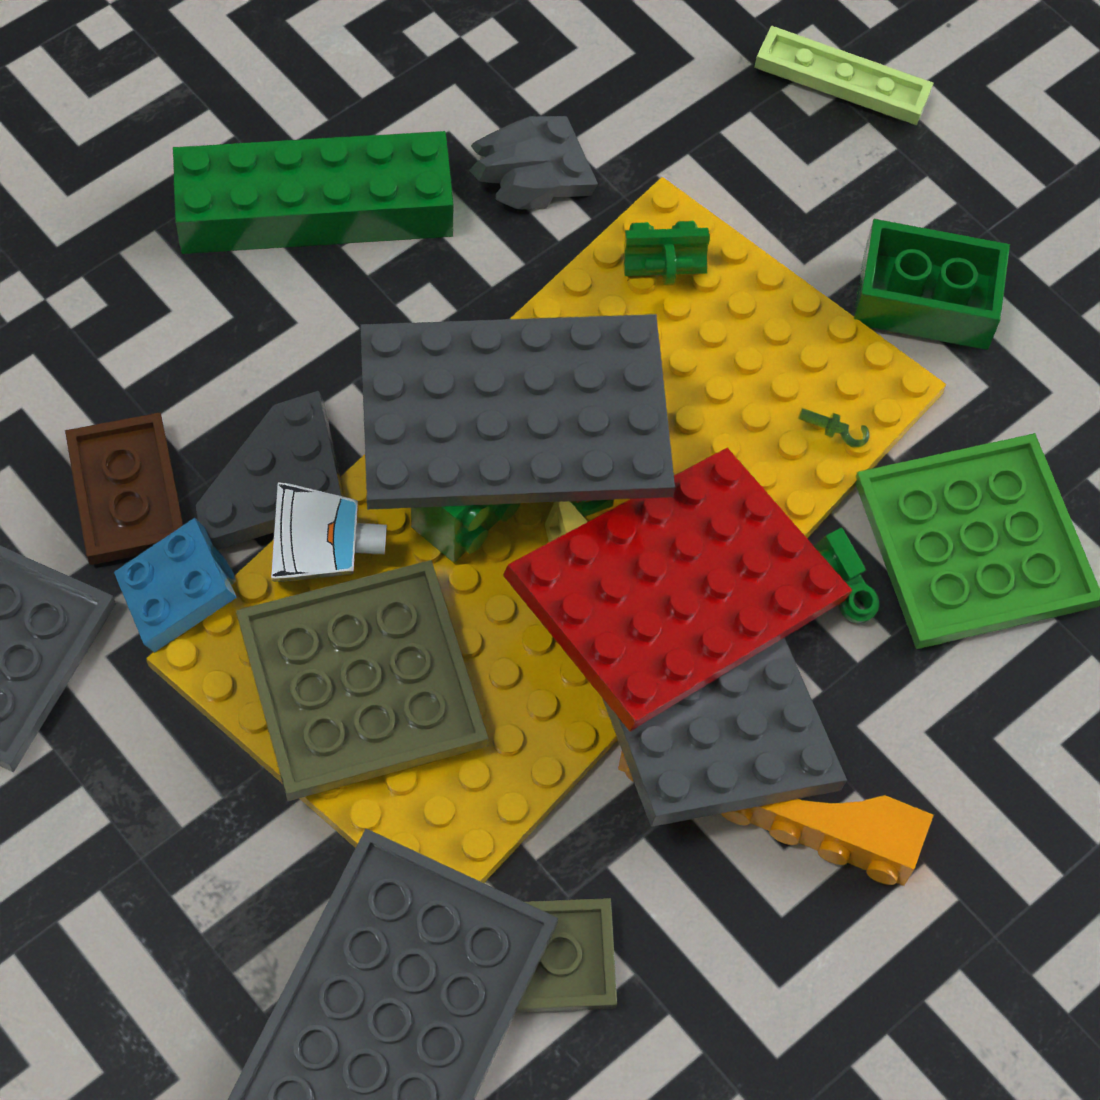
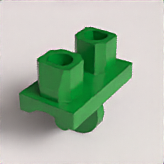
(666, 250)

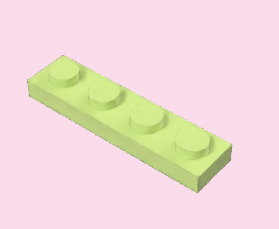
(843, 75)

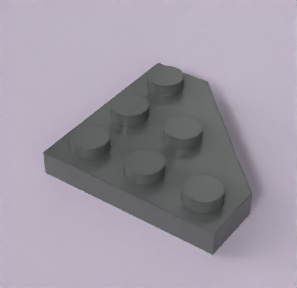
(286, 447)

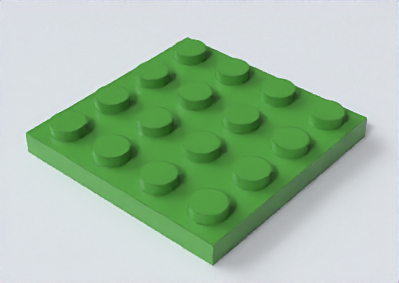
(977, 540)

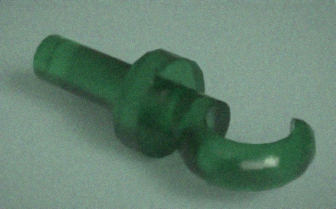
(834, 425)

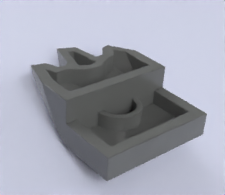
(534, 162)

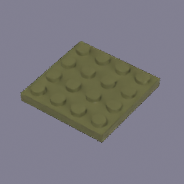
(361, 680)

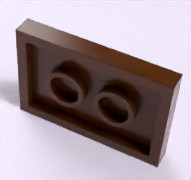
(123, 486)

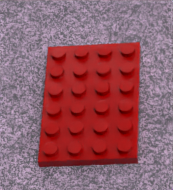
(676, 587)

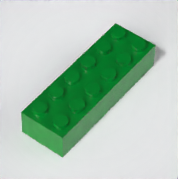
(312, 192)

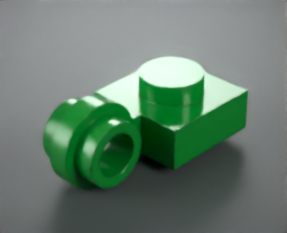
(844, 559)

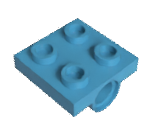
(175, 584)

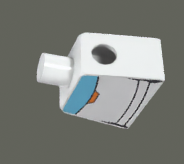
(319, 535)

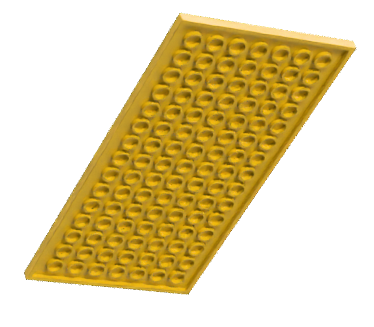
(737, 370)

